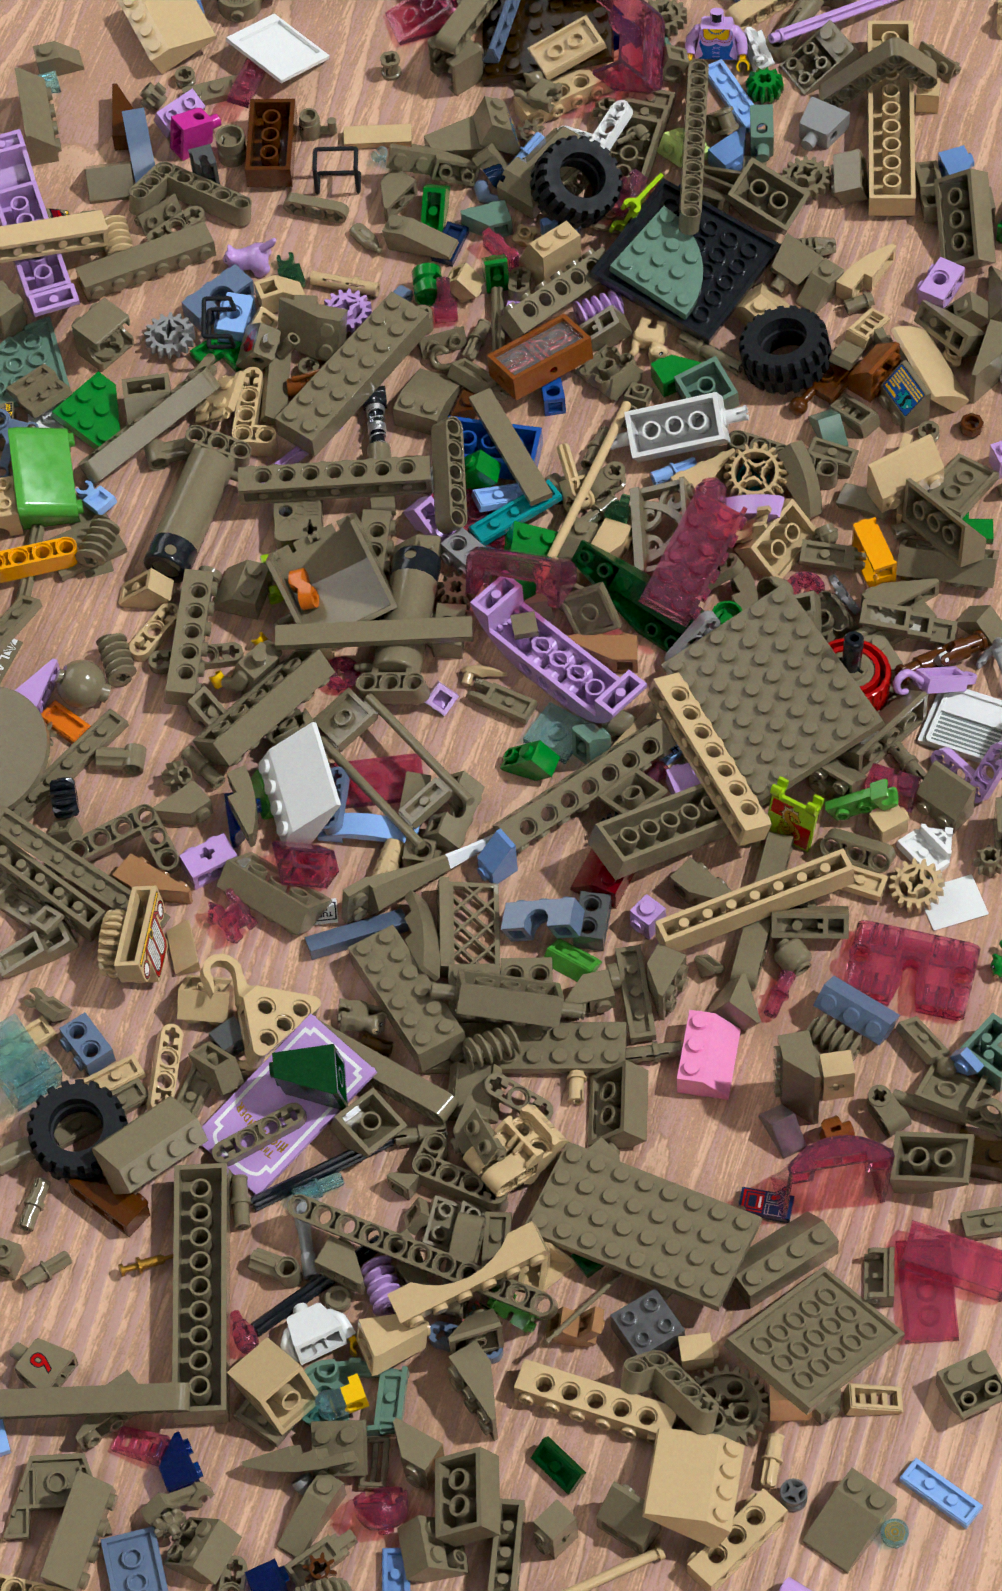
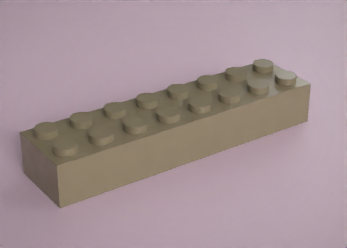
(353, 374)

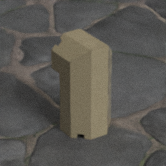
(516, 185)

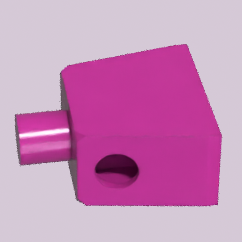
(192, 130)

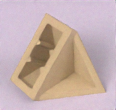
(549, 1271)

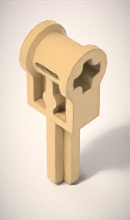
(573, 482)

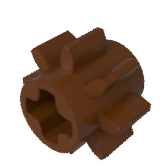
(321, 1562)

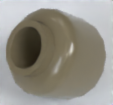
(793, 956)

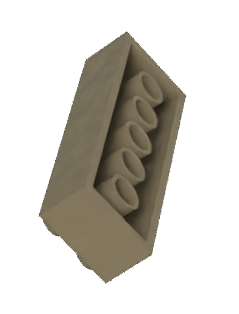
(264, 707)
(657, 831)
(404, 995)

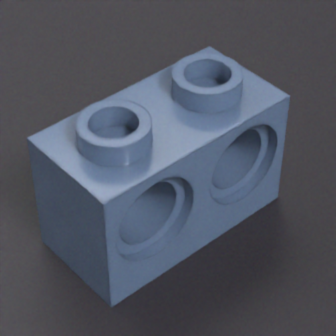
(90, 1042)

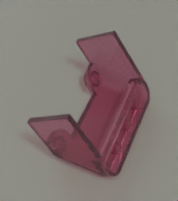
(640, 47)

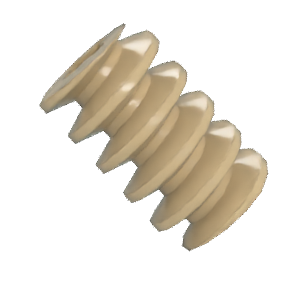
(118, 234)

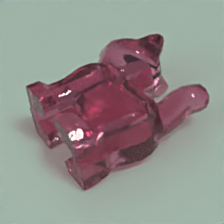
(631, 189)
(233, 918)

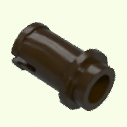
(379, 1045)

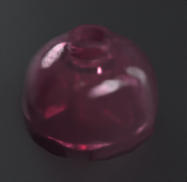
(383, 1509)

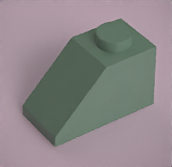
(589, 741)

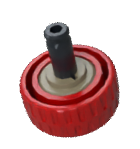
(866, 666)

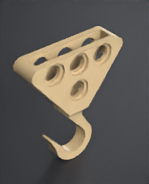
(256, 1027)

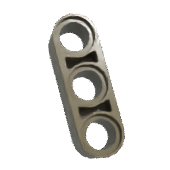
(868, 846)

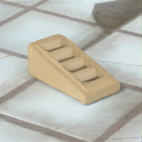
(862, 331)
(862, 1409)

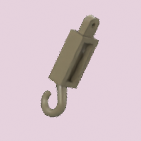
(467, 374)

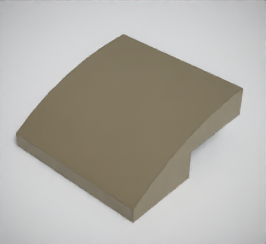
(39, 391)

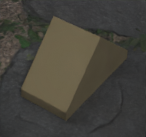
(983, 619)

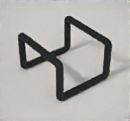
(316, 175)
(209, 336)

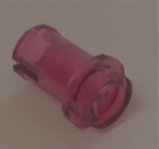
(658, 771)

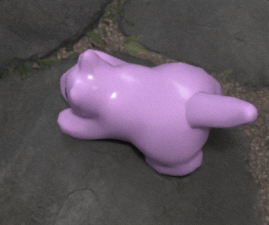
(251, 257)

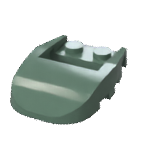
(390, 1397)

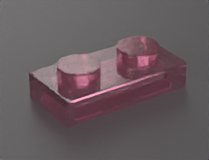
(496, 245)

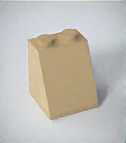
(552, 252)
(274, 1385)

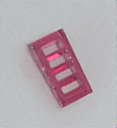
(156, 1452)

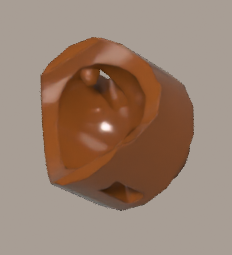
(834, 1127)

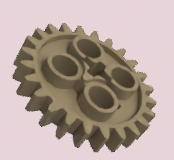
(720, 1385)

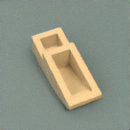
(865, 272)

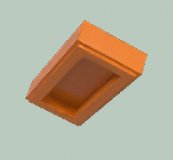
(65, 722)

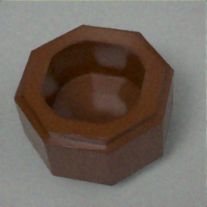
(971, 425)

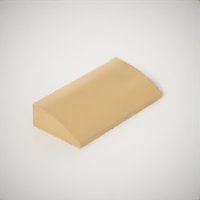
(930, 366)

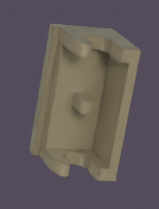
(879, 1276)

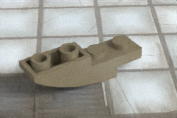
(432, 162)

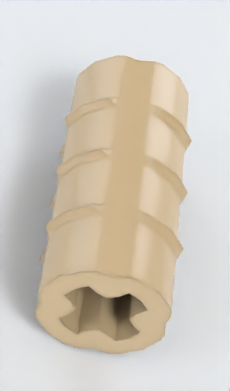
(390, 856)

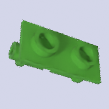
(520, 1318)

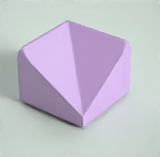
(441, 698)

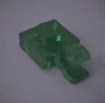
(619, 510)

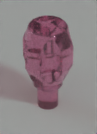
(243, 1333)

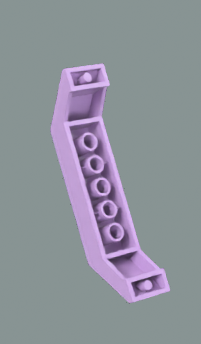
(44, 277)

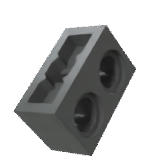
(594, 920)

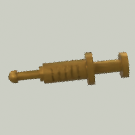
(143, 1264)

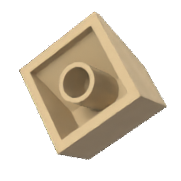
(195, 1003)

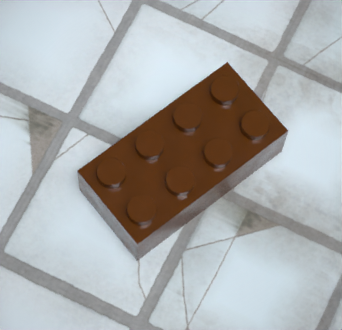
(271, 143)

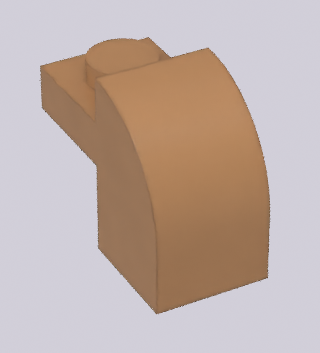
(581, 1331)

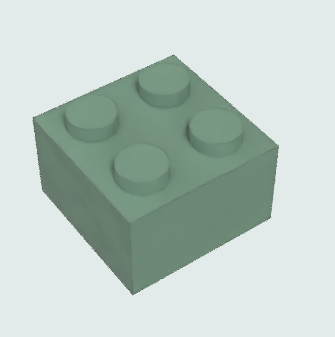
(706, 379)

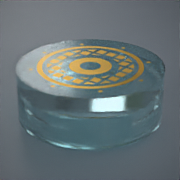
(894, 1533)

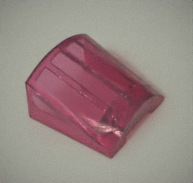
(833, 1153)

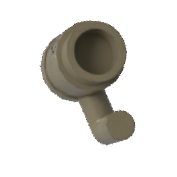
(310, 125)

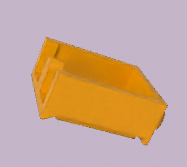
(879, 561)

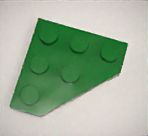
(91, 411)

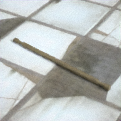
(583, 1308)

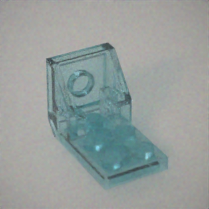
(23, 1067)

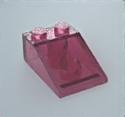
(419, 18)

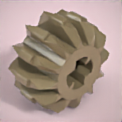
(453, 591)

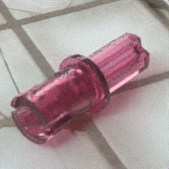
(779, 993)

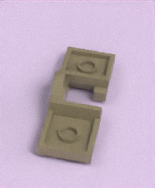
(958, 1099)

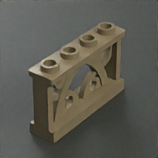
(642, 509)

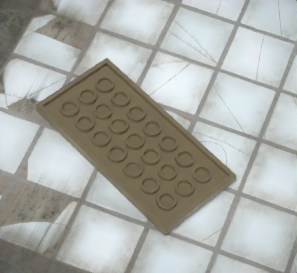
(644, 1225)

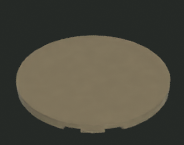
(22, 747)

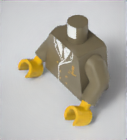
(251, 667)

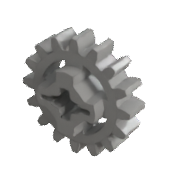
(170, 335)

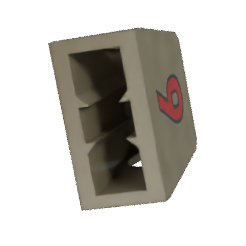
(43, 1364)

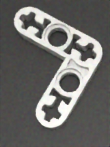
(617, 116)

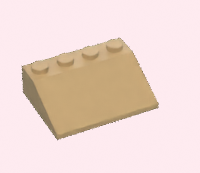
(168, 29)
(694, 1484)

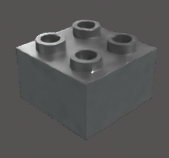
(647, 1325)

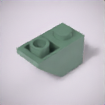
(491, 215)

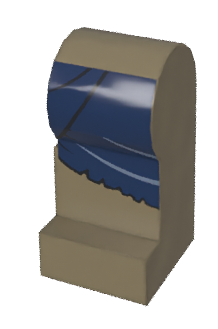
(491, 164)

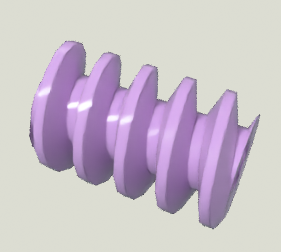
(589, 309)
(380, 1282)

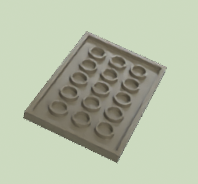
(814, 1340)

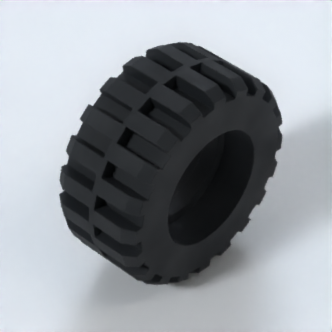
(594, 163)
(779, 329)
(57, 1106)

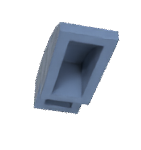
(138, 142)

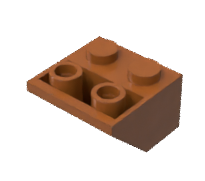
(873, 370)

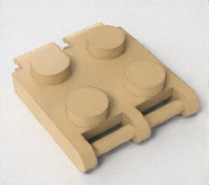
(221, 401)

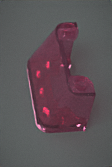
(552, 574)

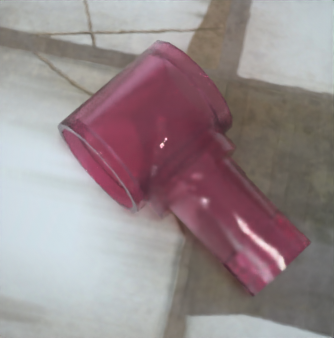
(445, 307)

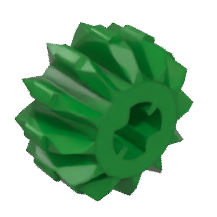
(764, 85)

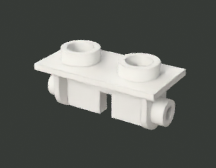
(757, 50)

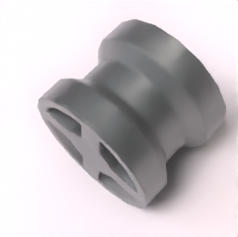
(792, 1489)

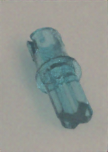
(318, 1187)

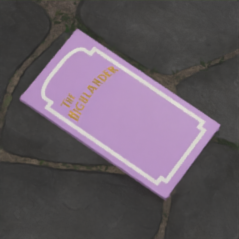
(262, 1096)

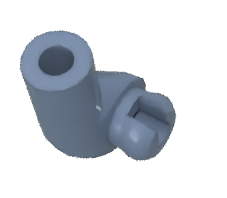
(483, 194)

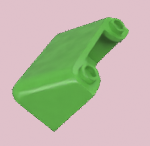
(44, 476)

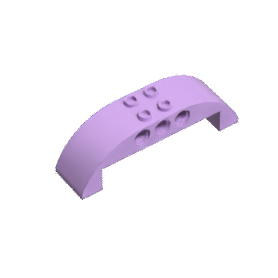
(553, 658)

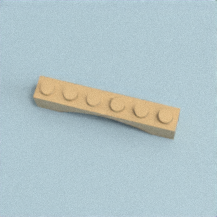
(518, 1250)

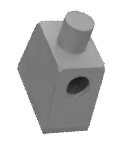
(822, 124)

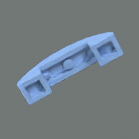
(365, 827)

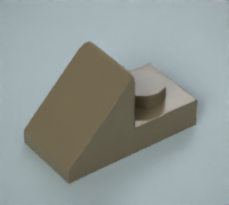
(204, 707)

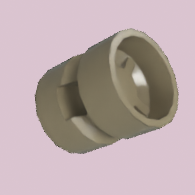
(231, 145)

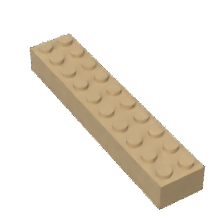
(891, 132)

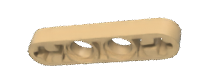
(162, 1070)

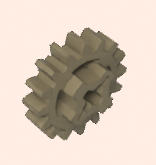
(673, 14)
(808, 176)

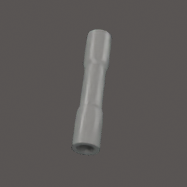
(306, 1245)

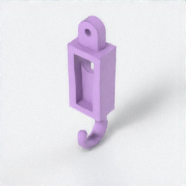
(935, 680)

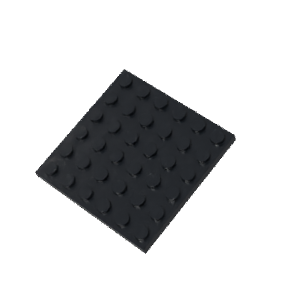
(731, 261)

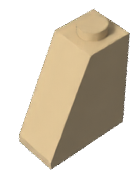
(388, 1342)

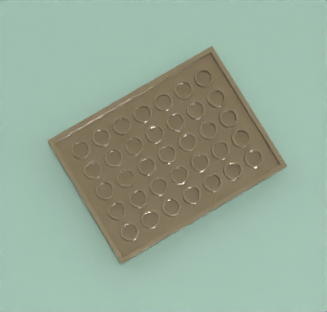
(775, 692)

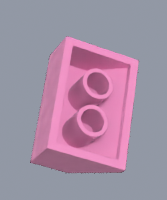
(708, 1056)

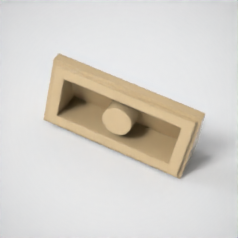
(183, 948)

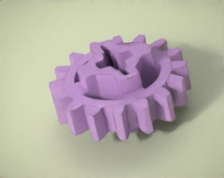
(357, 307)

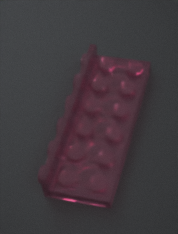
(693, 558)

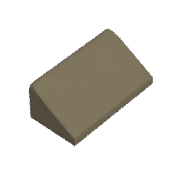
(842, 455)

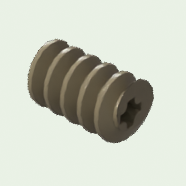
(97, 542)
(116, 659)
(832, 1037)
(490, 1044)

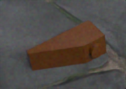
(119, 104)
(123, 1211)

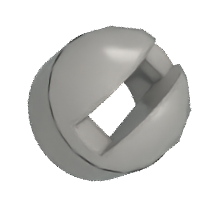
(302, 1483)

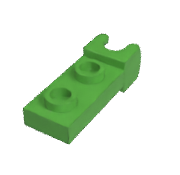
(863, 801)

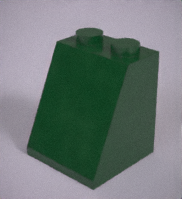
(312, 1075)

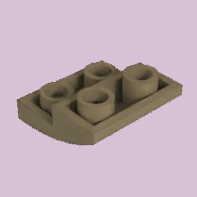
(442, 1221)

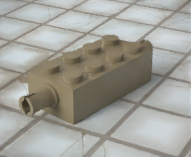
(508, 999)

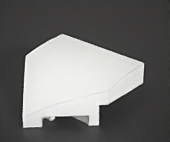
(928, 844)

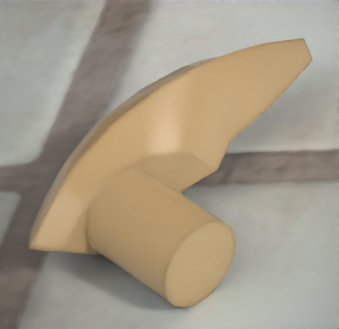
(479, 671)

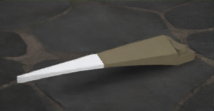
(381, 890)

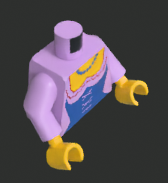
(717, 39)

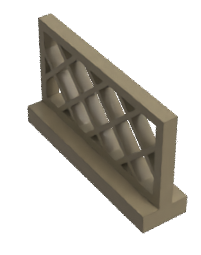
(446, 922)

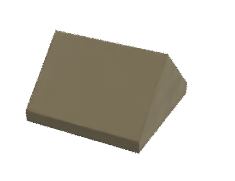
(109, 181)

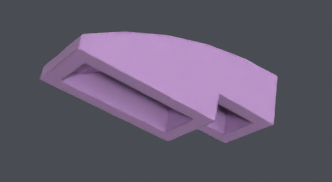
(754, 501)

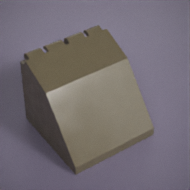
(342, 572)

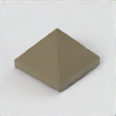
(708, 966)

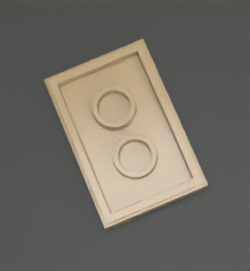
(567, 47)

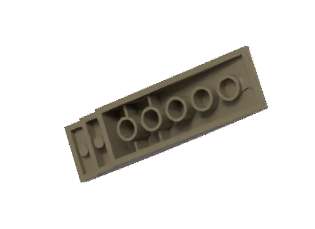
(654, 113)

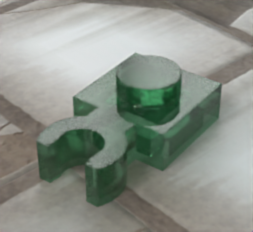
(290, 270)

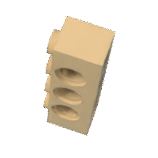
(714, 1575)

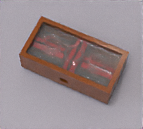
(540, 356)

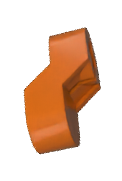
(300, 583)

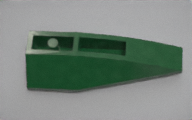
(625, 588)

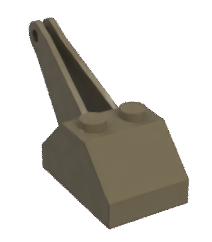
(759, 194)

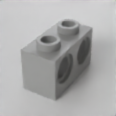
(461, 541)

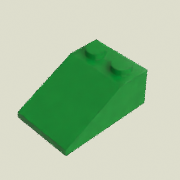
(529, 539)

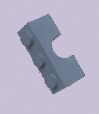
(230, 280)
(523, 918)

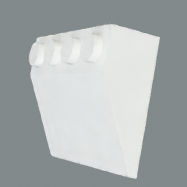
(299, 785)

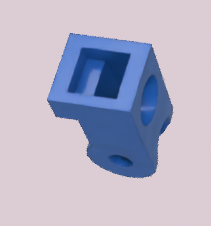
(553, 398)

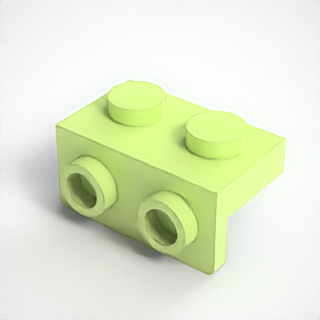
(672, 146)

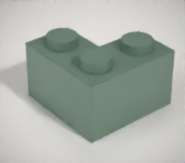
(987, 1047)

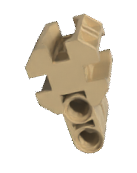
(530, 1147)

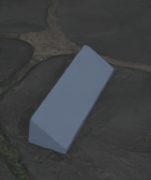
(501, 31)
(342, 937)

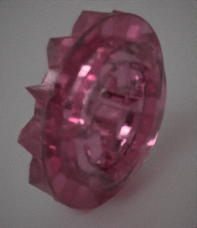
(806, 579)
(346, 666)

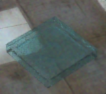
(554, 730)

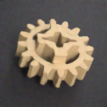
(923, 893)

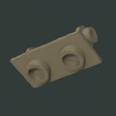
(945, 66)
(158, 214)
(452, 339)
(482, 1138)

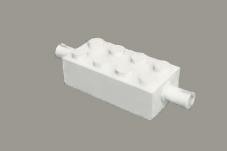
(678, 427)

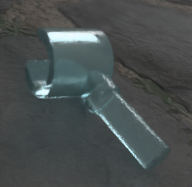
(376, 157)

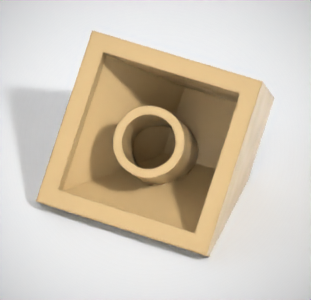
(756, 302)

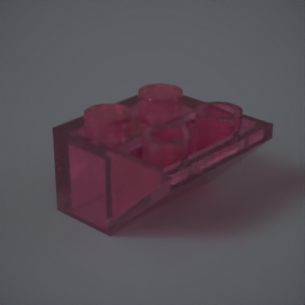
(305, 864)

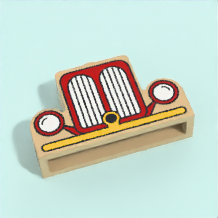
(142, 940)

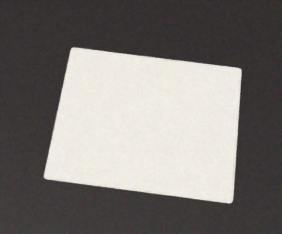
(959, 904)

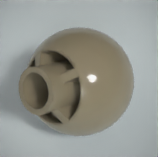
(82, 684)

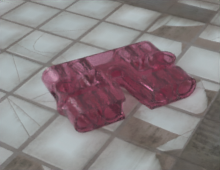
(934, 957)

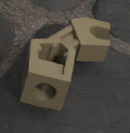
(166, 1502)

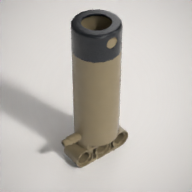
(195, 500)
(397, 668)

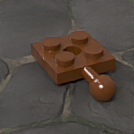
(826, 388)

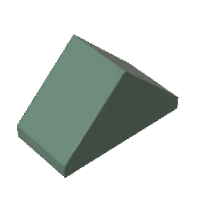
(829, 426)

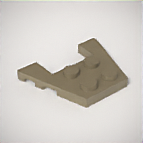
(45, 1487)

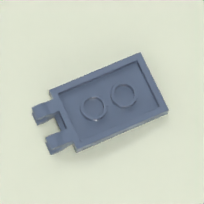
(134, 1561)

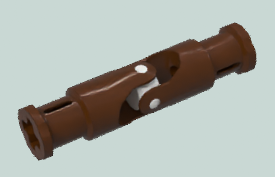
(947, 654)

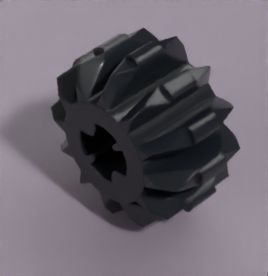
(64, 798)

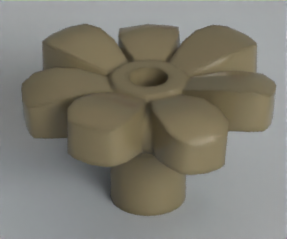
(170, 1524)

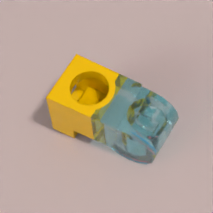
(342, 1400)

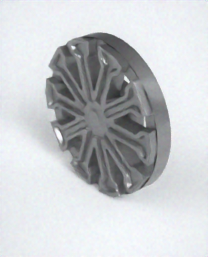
(842, 593)

